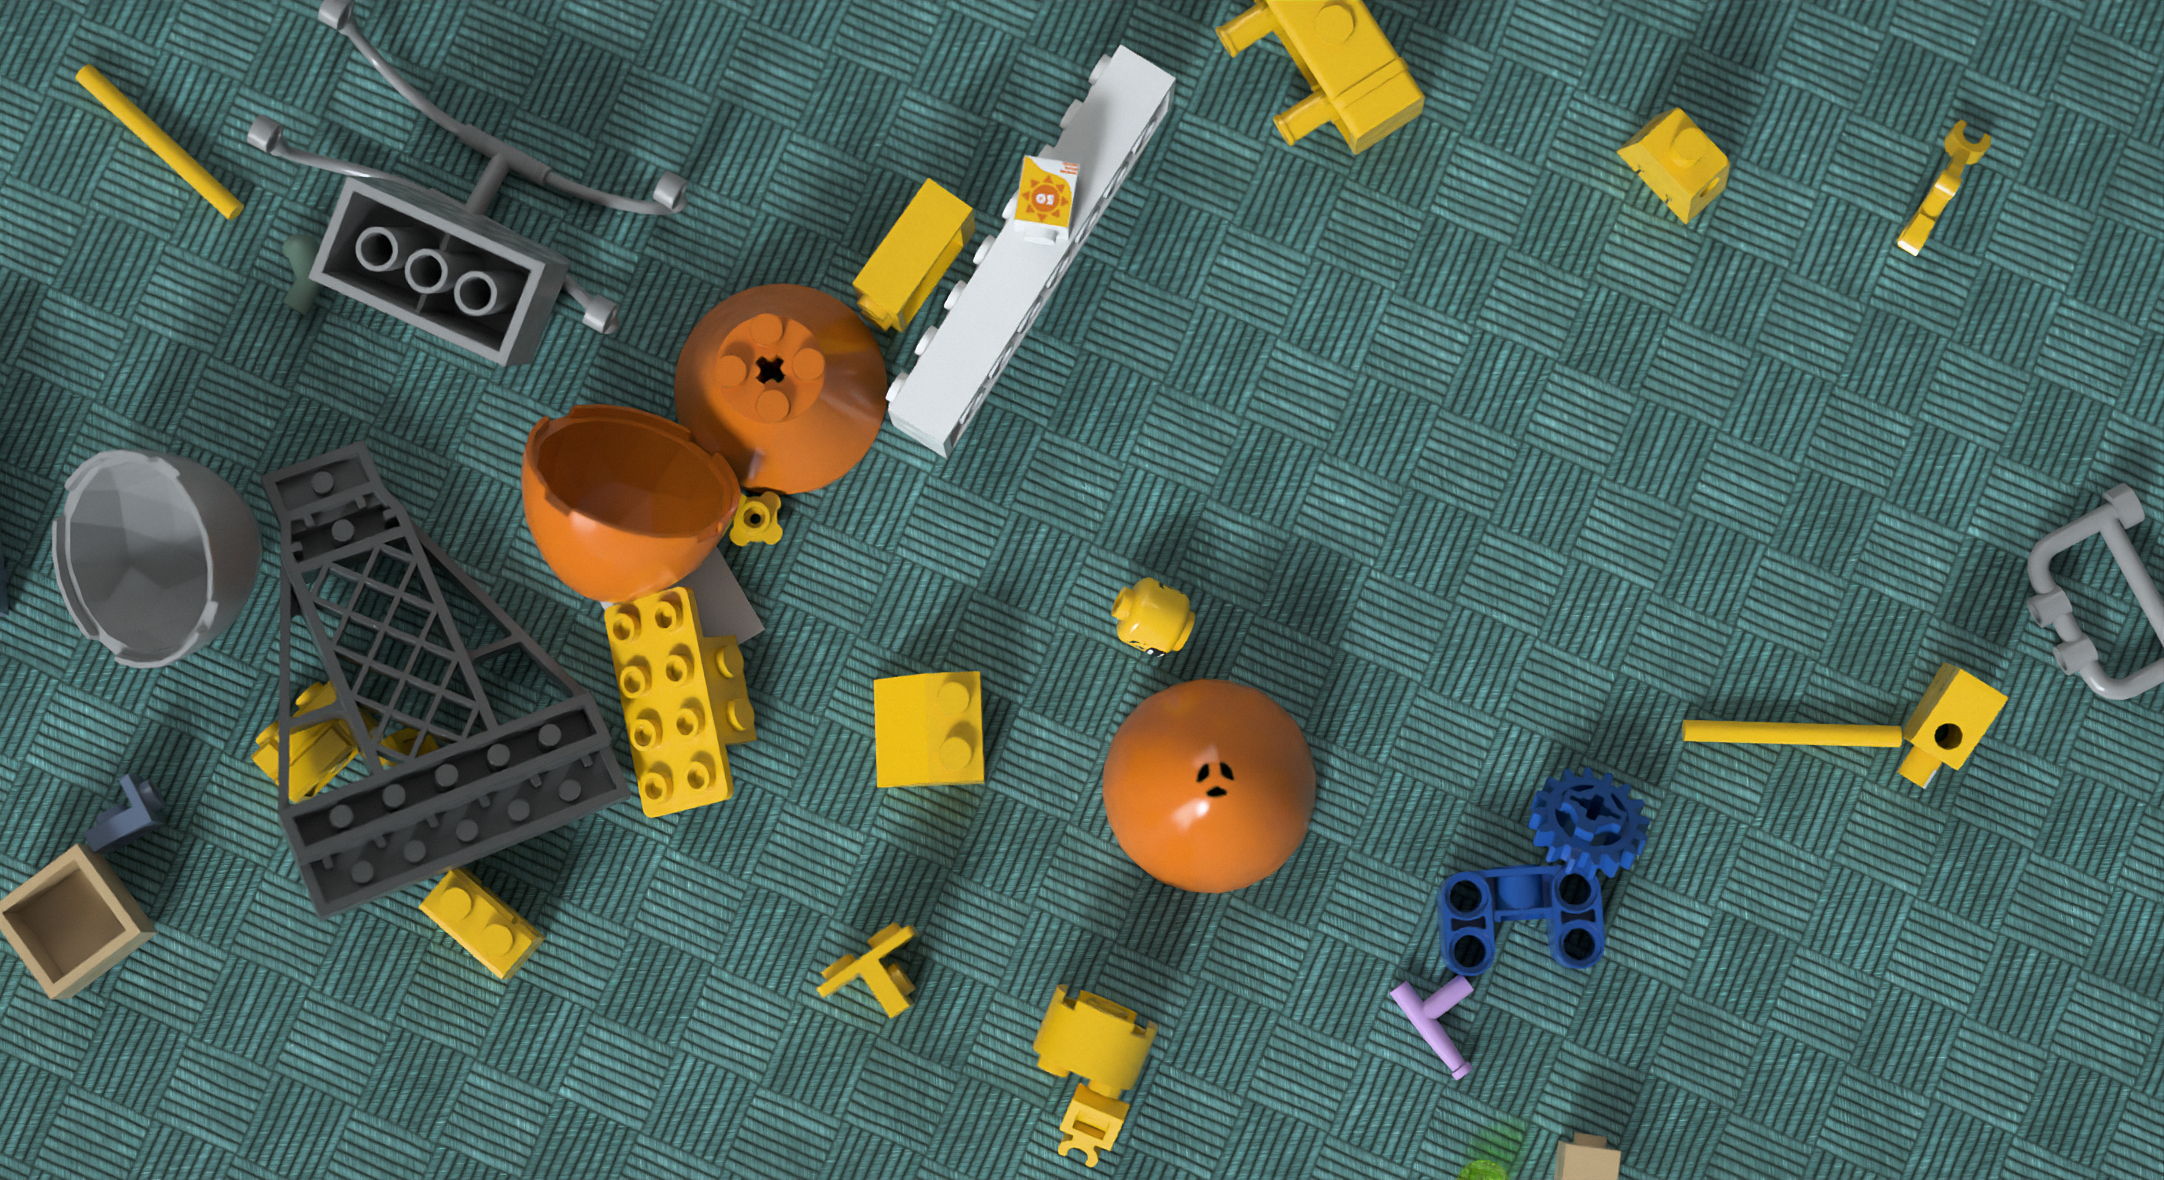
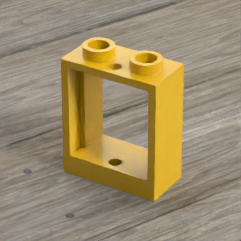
(913, 257)

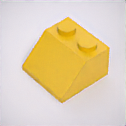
(929, 730)

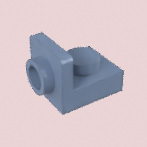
(123, 825)

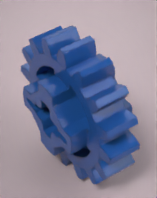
(1588, 823)

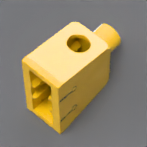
(1677, 162)
(1967, 709)

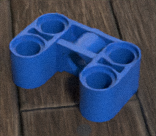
(1514, 895)

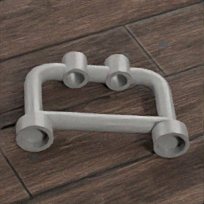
(2053, 607)

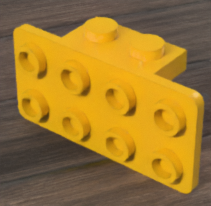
(678, 700)

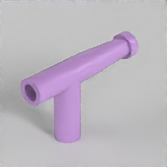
(1425, 1014)

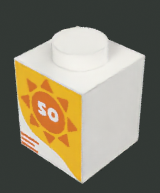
(1046, 199)

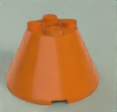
(791, 431)

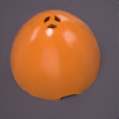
(623, 500)
(1164, 812)

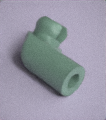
(301, 254)

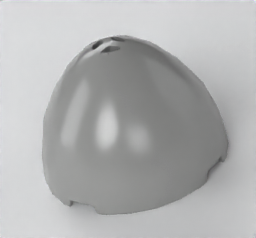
(154, 554)

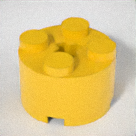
(1093, 1041)

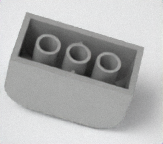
(440, 269)

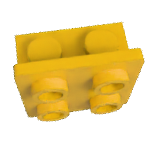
(887, 982)

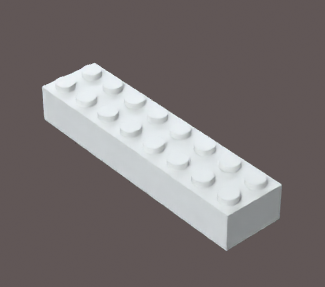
(1018, 276)

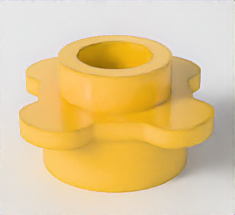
(766, 529)

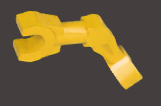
(1944, 187)

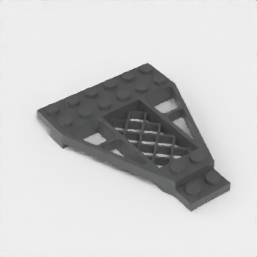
(448, 802)

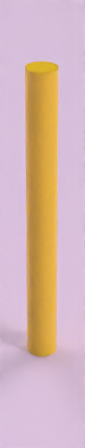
(159, 142)
(1791, 733)

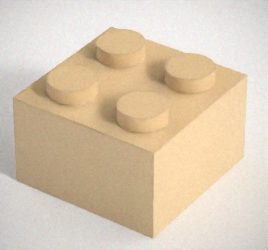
(73, 922)

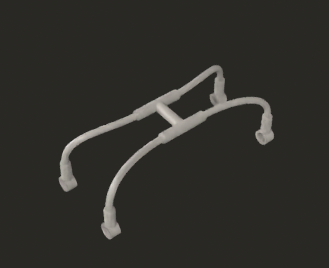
(600, 311)

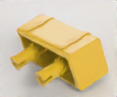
(1344, 59)

